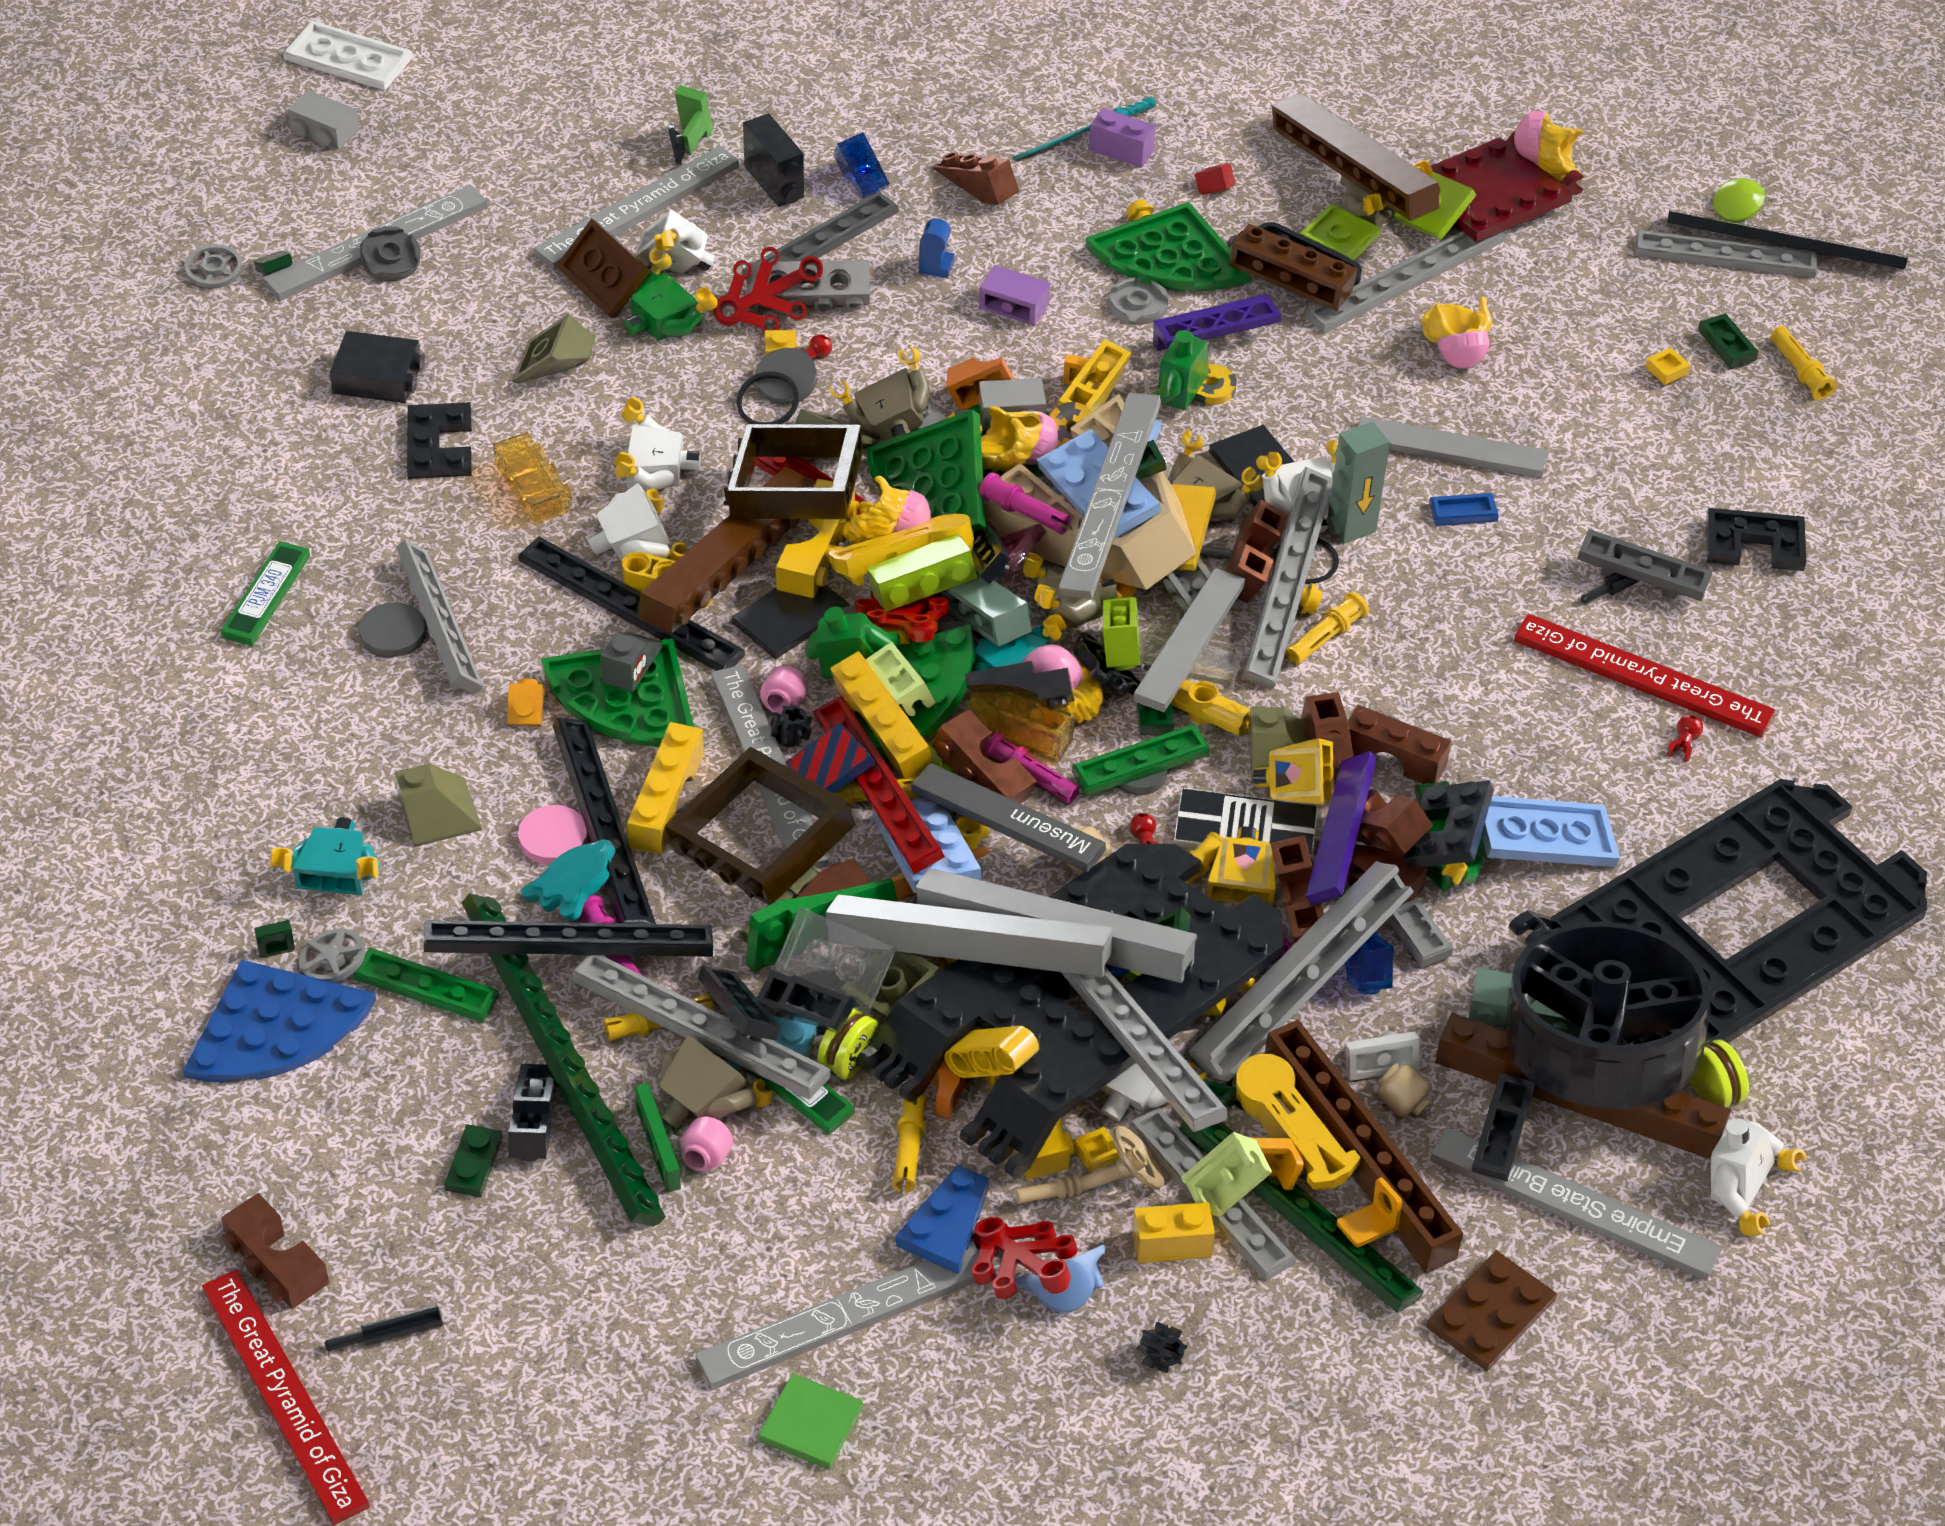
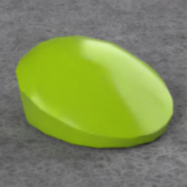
(1738, 199)

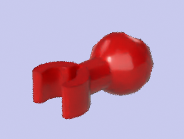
(819, 346)
(1689, 728)
(1143, 827)

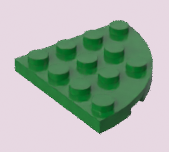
(1169, 248)
(938, 463)
(943, 669)
(624, 715)

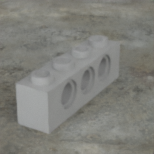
(851, 273)

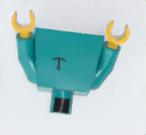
(991, 656)
(330, 859)

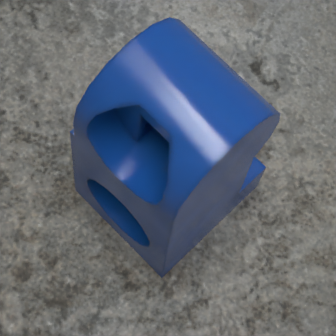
(933, 252)

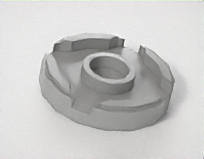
(1145, 306)

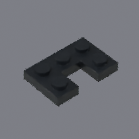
(424, 453)
(1730, 527)
(1466, 812)

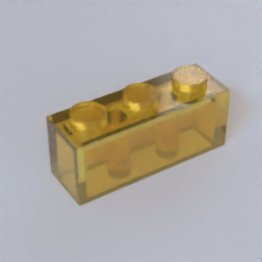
(532, 478)
(1025, 722)

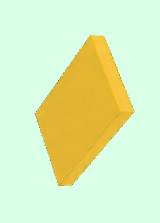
(1197, 508)

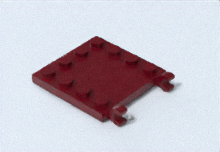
(1505, 186)

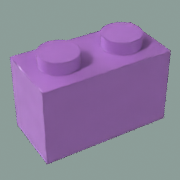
(1122, 137)
(1014, 295)

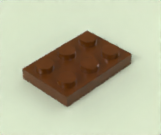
(603, 268)
(1491, 1310)

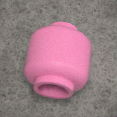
(783, 688)
(705, 1144)

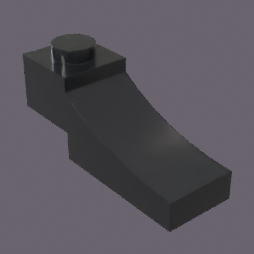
(1049, 687)
(805, 1001)
(531, 1113)
(1503, 1127)

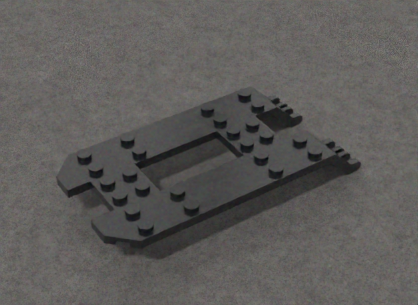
(1783, 823)
(1074, 1050)

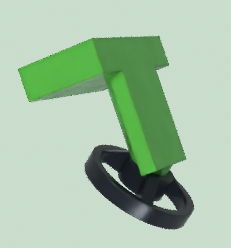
(694, 120)

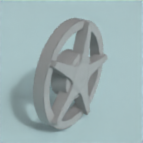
(213, 266)
(332, 955)

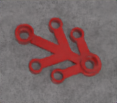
(764, 293)
(918, 627)
(994, 1235)

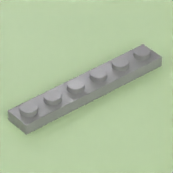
(439, 617)

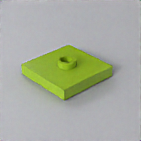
(1452, 201)
(1342, 232)

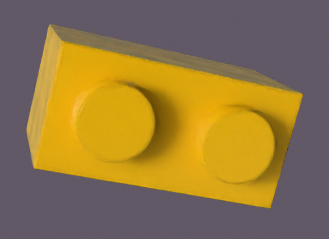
(1173, 1232)

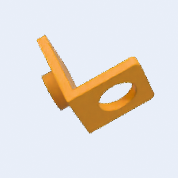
(1375, 1219)

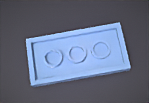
(1075, 471)
(941, 825)
(1549, 832)

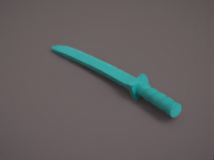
(1130, 110)

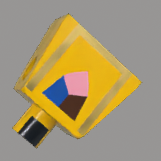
(1299, 773)
(1243, 869)

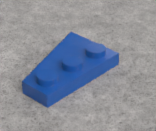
(945, 1221)

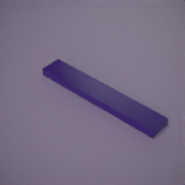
(1341, 828)

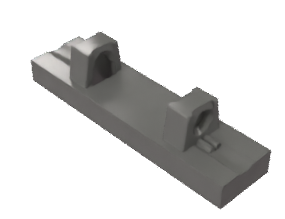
(1644, 565)

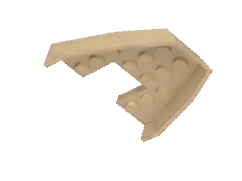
(1135, 557)

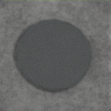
(389, 253)
(795, 365)
(392, 629)

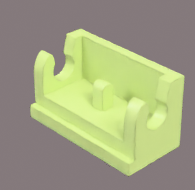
(900, 678)
(1227, 1173)

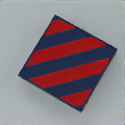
(832, 759)

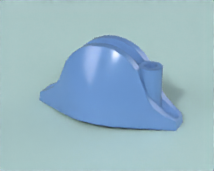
(1084, 1279)

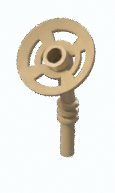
(1131, 1163)

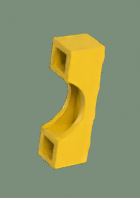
(806, 564)
(891, 726)
(657, 802)

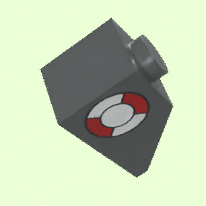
(627, 659)

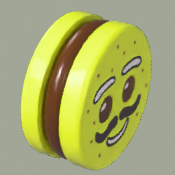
(841, 1050)
(1721, 1075)

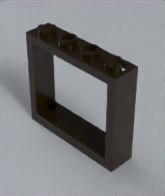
(794, 441)
(833, 824)

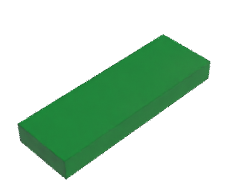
(657, 1138)

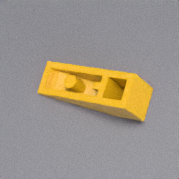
(1097, 377)

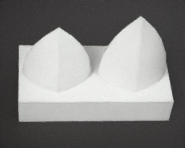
(1377, 1055)

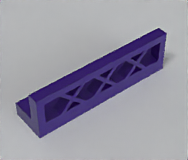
(1217, 320)

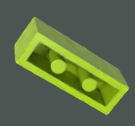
(921, 572)
(1121, 633)

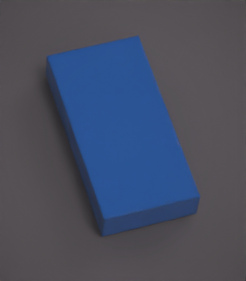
(1463, 509)

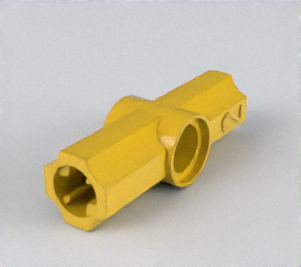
(1206, 706)

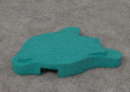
(571, 879)

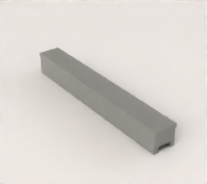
(978, 935)
(1135, 943)
(1301, 971)

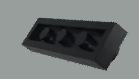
(989, 554)
(739, 1004)

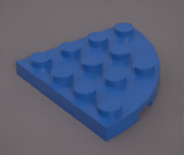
(274, 1024)

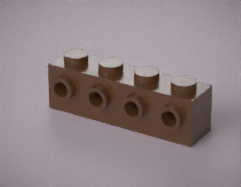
(1293, 267)

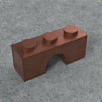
(1253, 544)
(961, 746)
(1419, 751)
(1392, 825)
(1294, 874)
(289, 1273)

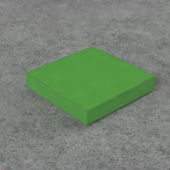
(810, 1421)

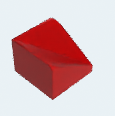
(1214, 178)

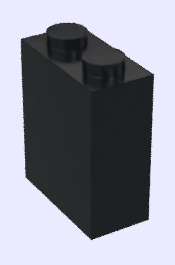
(773, 159)
(376, 367)

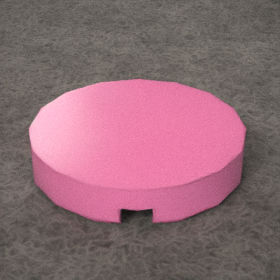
(551, 832)

